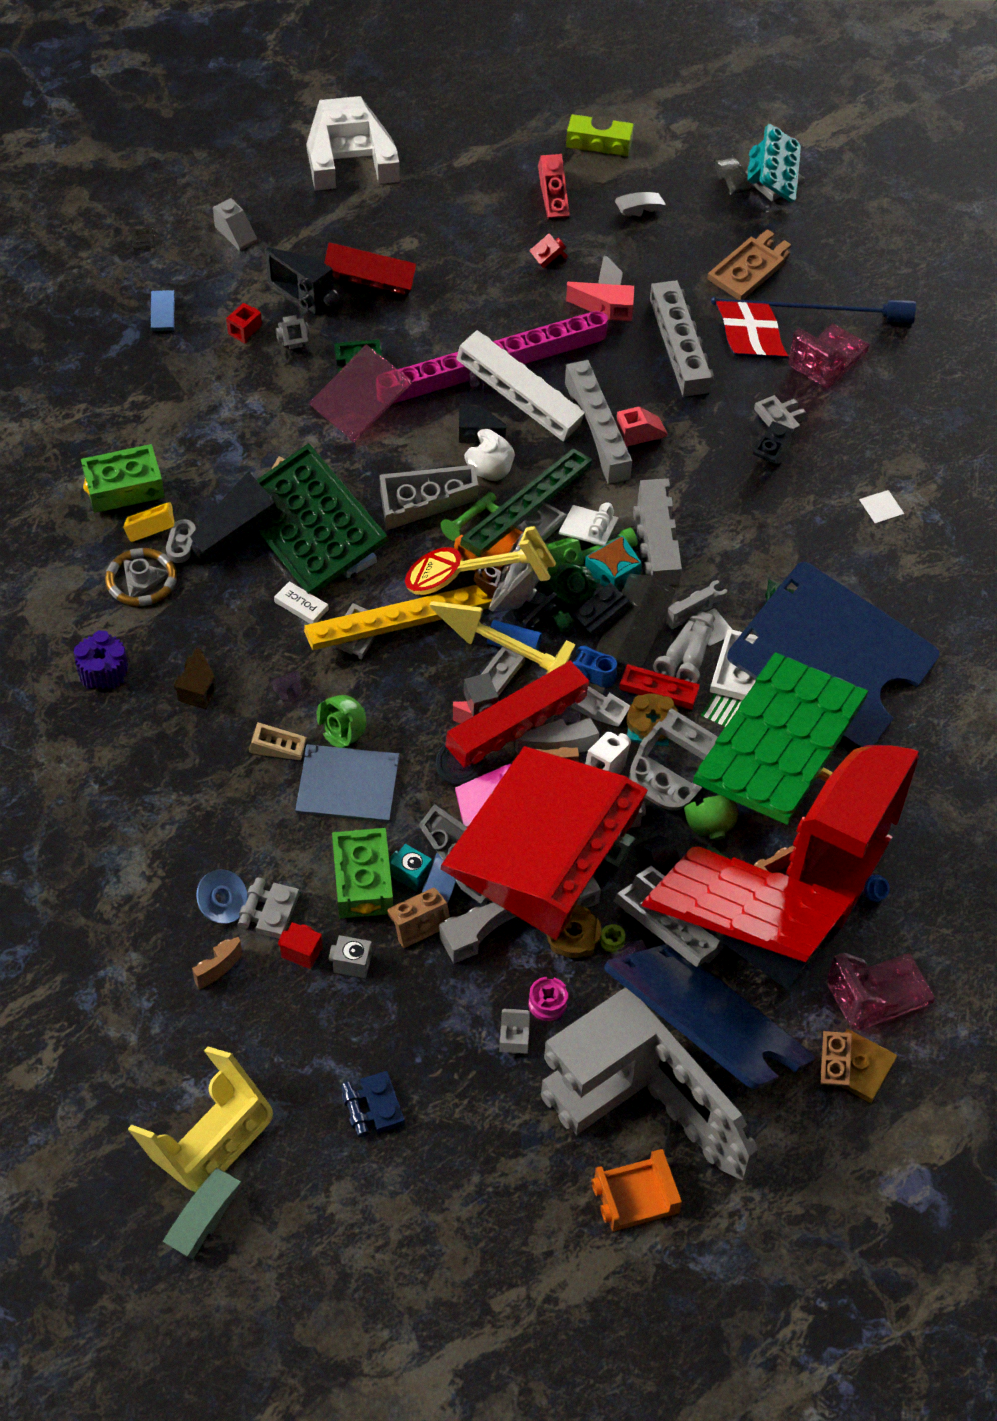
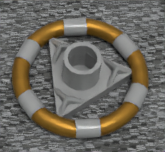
(141, 576)

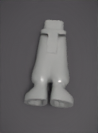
(687, 649)

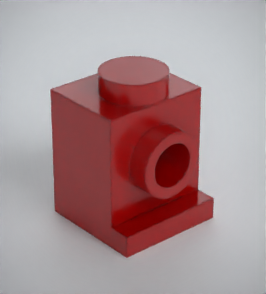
(243, 322)

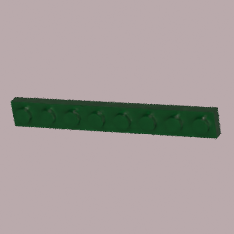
(525, 502)

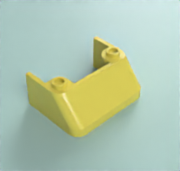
(220, 1134)

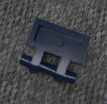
(381, 1101)

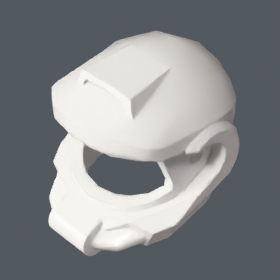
(492, 457)

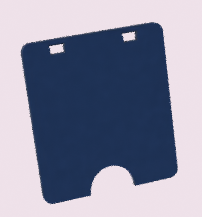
(840, 636)
(709, 1014)

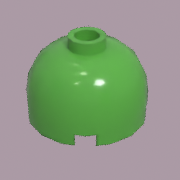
(342, 720)
(712, 817)

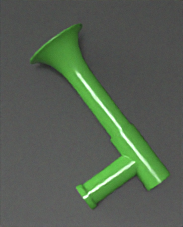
(452, 528)

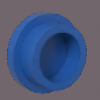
(876, 888)

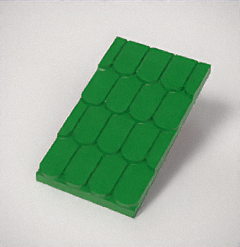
(780, 738)

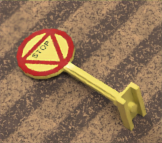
(444, 564)

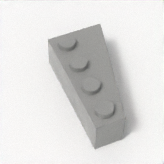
(426, 493)
(658, 531)

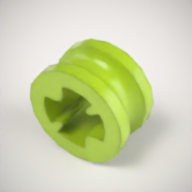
(617, 932)

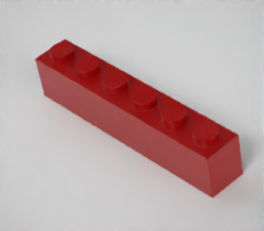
(517, 714)

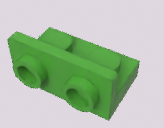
(565, 552)

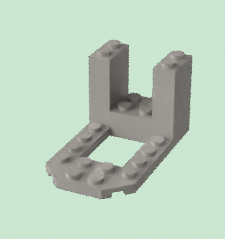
(616, 1055)

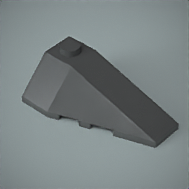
(443, 833)

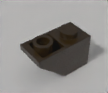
(197, 682)

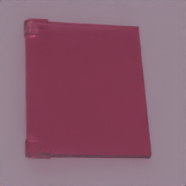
(360, 393)

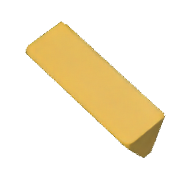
(149, 522)

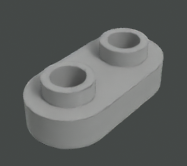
(179, 545)

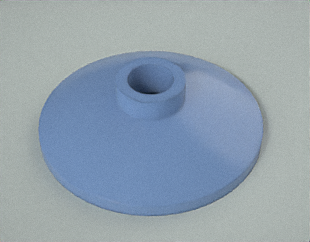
(232, 894)

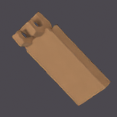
(749, 265)

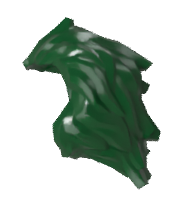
(571, 583)

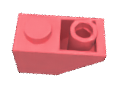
(639, 426)

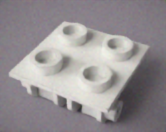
(590, 524)

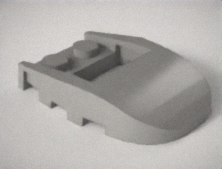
(663, 785)

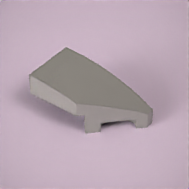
(610, 273)

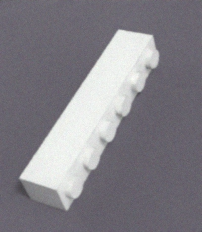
(520, 385)

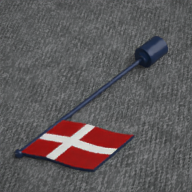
(755, 332)

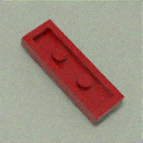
(644, 681)

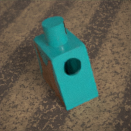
(614, 563)

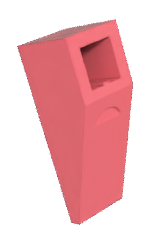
(553, 185)
(610, 299)

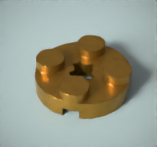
(644, 706)
(583, 943)

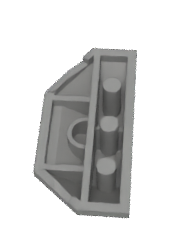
(515, 584)

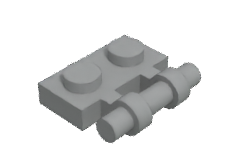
(277, 909)

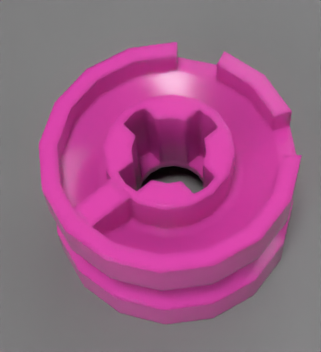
(552, 1007)

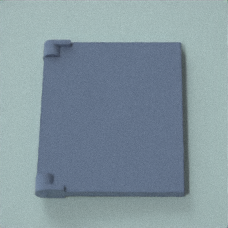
(347, 783)

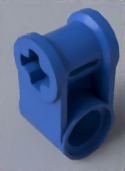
(596, 666)

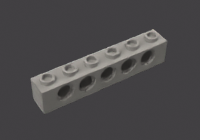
(681, 338)

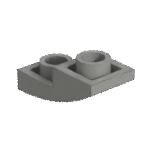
(636, 202)

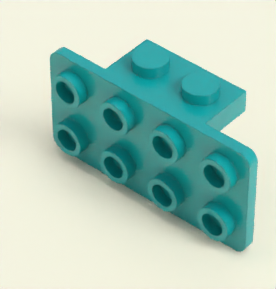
(776, 163)

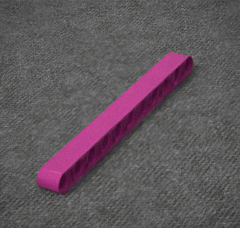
(524, 347)

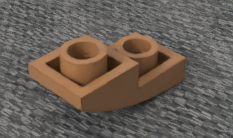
(225, 955)
(836, 1058)

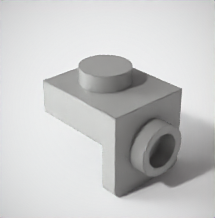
(514, 1031)

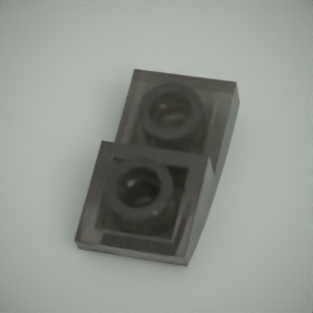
(734, 174)

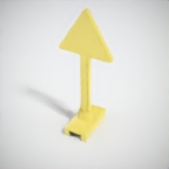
(466, 623)

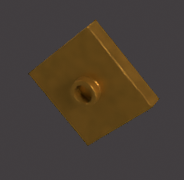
(867, 1067)

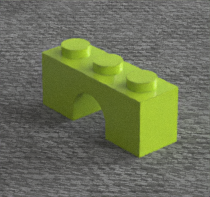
(584, 136)

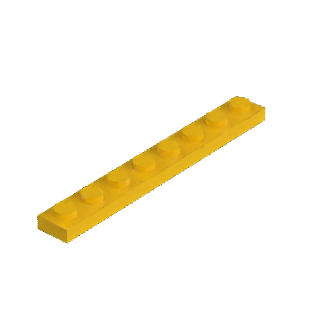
(389, 618)

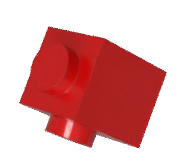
(300, 945)

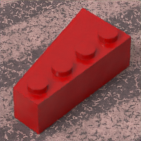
(370, 269)

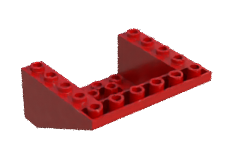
(544, 836)

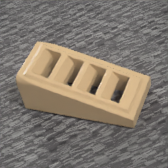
(276, 750)

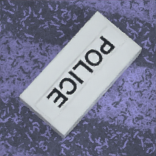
(300, 603)

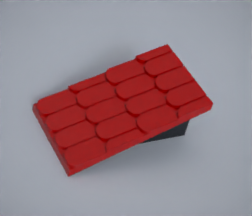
(754, 912)

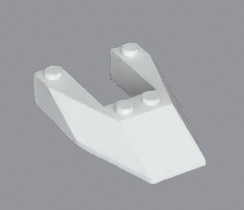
(349, 130)

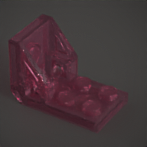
(827, 355)
(877, 991)

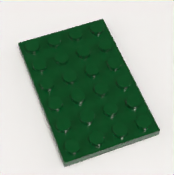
(319, 523)

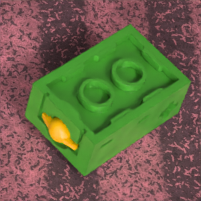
(122, 478)
(362, 873)

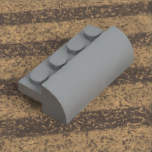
(684, 937)

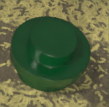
(563, 622)

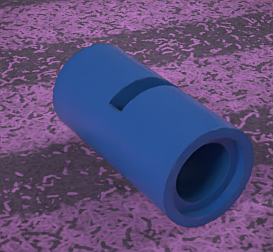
(526, 636)

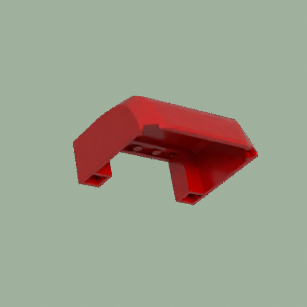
(851, 820)

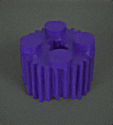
(101, 661)

